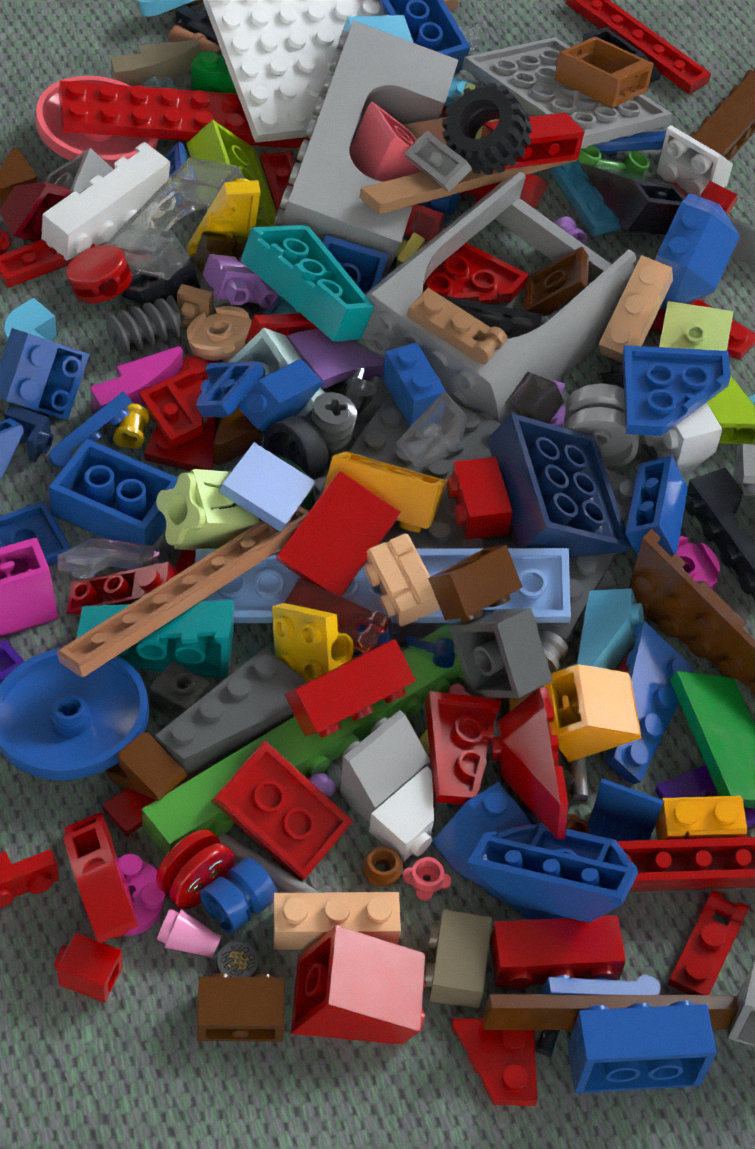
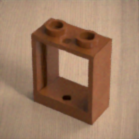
(603, 71)

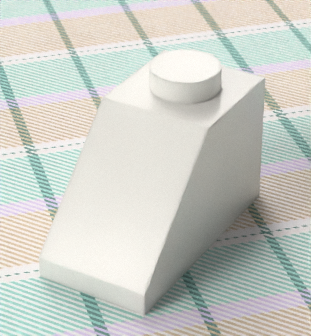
(407, 817)

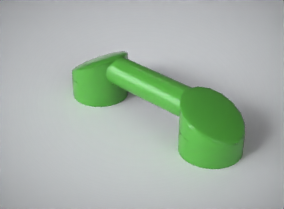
(633, 161)

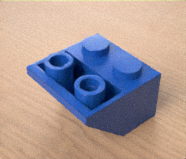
(40, 374)

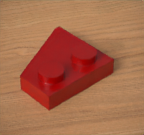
(174, 406)
(501, 1060)

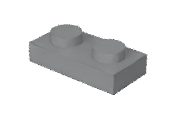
(438, 161)

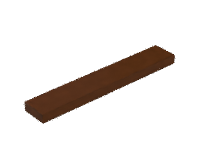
(561, 1011)

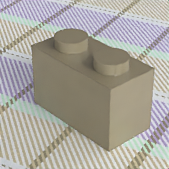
(460, 958)

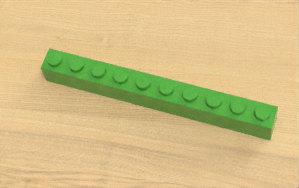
(190, 805)

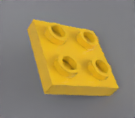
(309, 640)

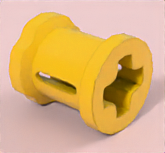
(131, 428)

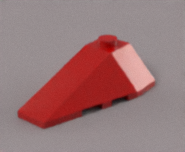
(530, 761)

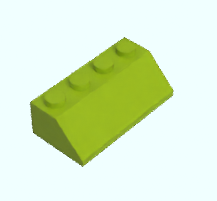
(222, 146)

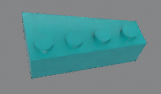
(309, 279)
(195, 639)

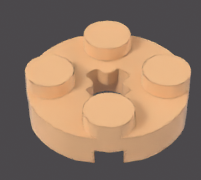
(219, 334)

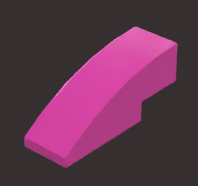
(137, 376)

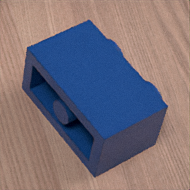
(411, 381)

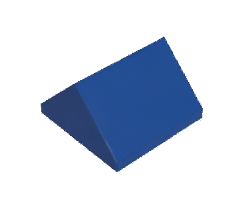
(361, 263)

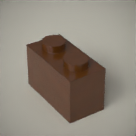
(475, 584)
(240, 1008)

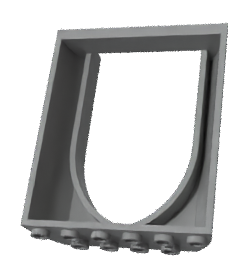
(546, 351)

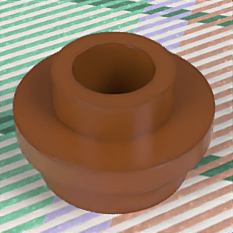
(386, 856)

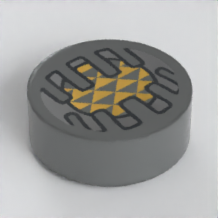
(238, 960)

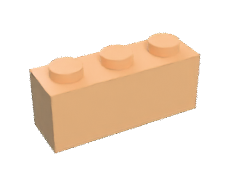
(636, 308)
(306, 917)

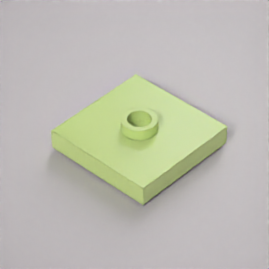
(695, 327)

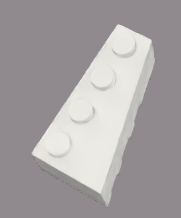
(104, 203)

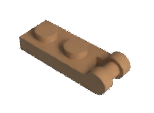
(456, 326)

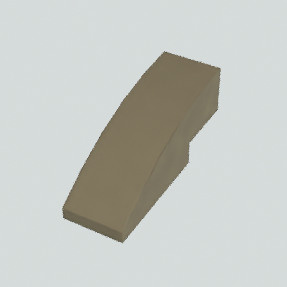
(153, 61)

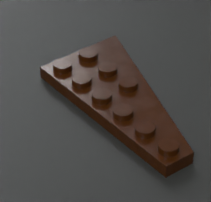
(692, 612)

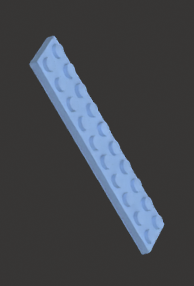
(540, 570)

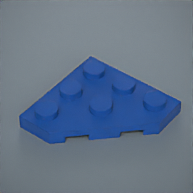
(669, 385)

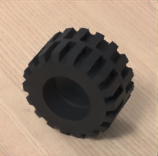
(475, 110)

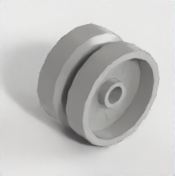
(601, 413)

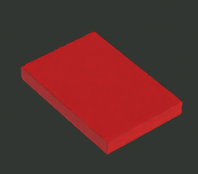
(337, 534)
(282, 811)

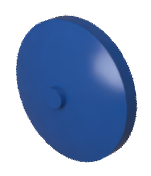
(68, 723)

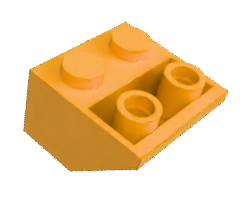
(592, 710)

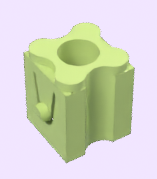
(195, 515)

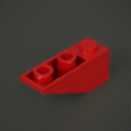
(118, 588)

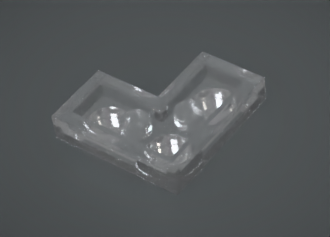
(104, 553)

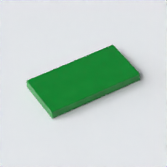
(720, 730)

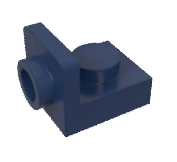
(36, 430)

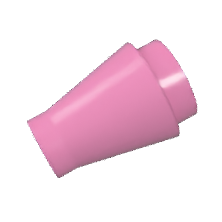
(187, 934)

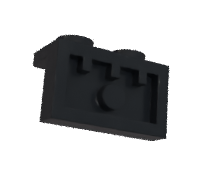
(150, 288)

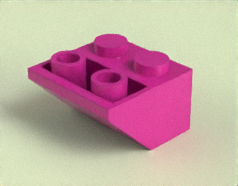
(25, 588)

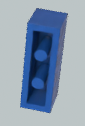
(657, 504)

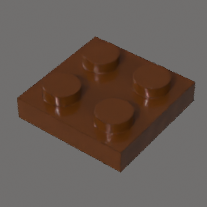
(557, 283)

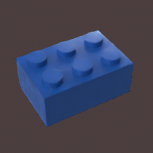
(110, 495)
(641, 1047)

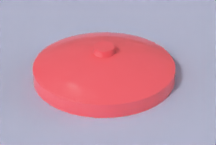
(69, 144)

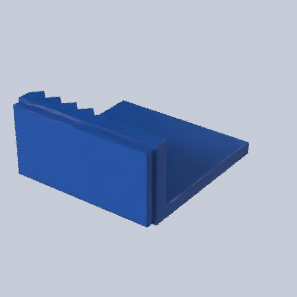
(623, 813)

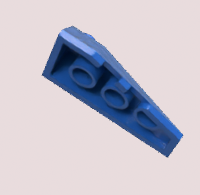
(483, 813)

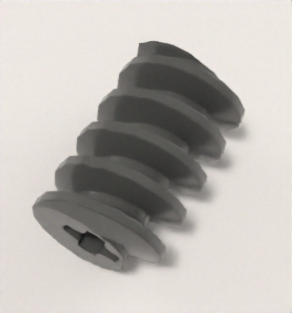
(144, 324)
(336, 420)

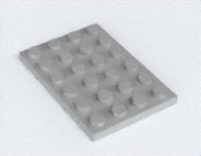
(530, 73)

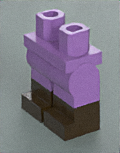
(220, 263)

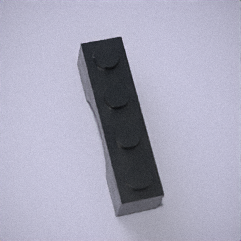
(714, 502)

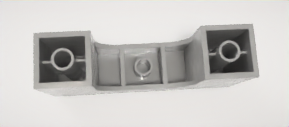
(402, 81)

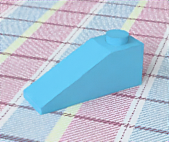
(608, 627)

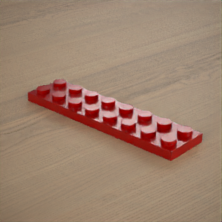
(153, 112)

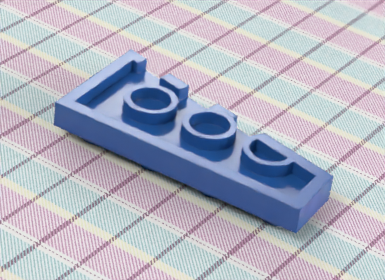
(650, 671)

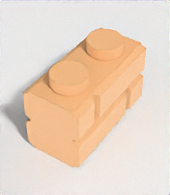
(401, 579)

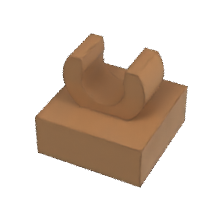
(193, 302)

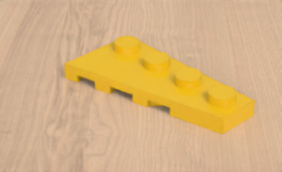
(231, 212)

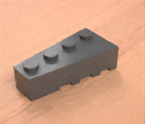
(231, 714)

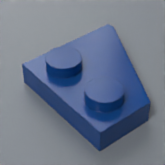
(227, 387)

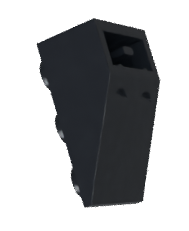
(636, 199)

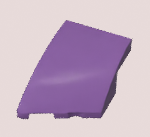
(335, 360)

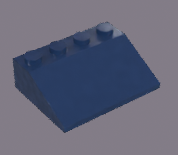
(557, 488)

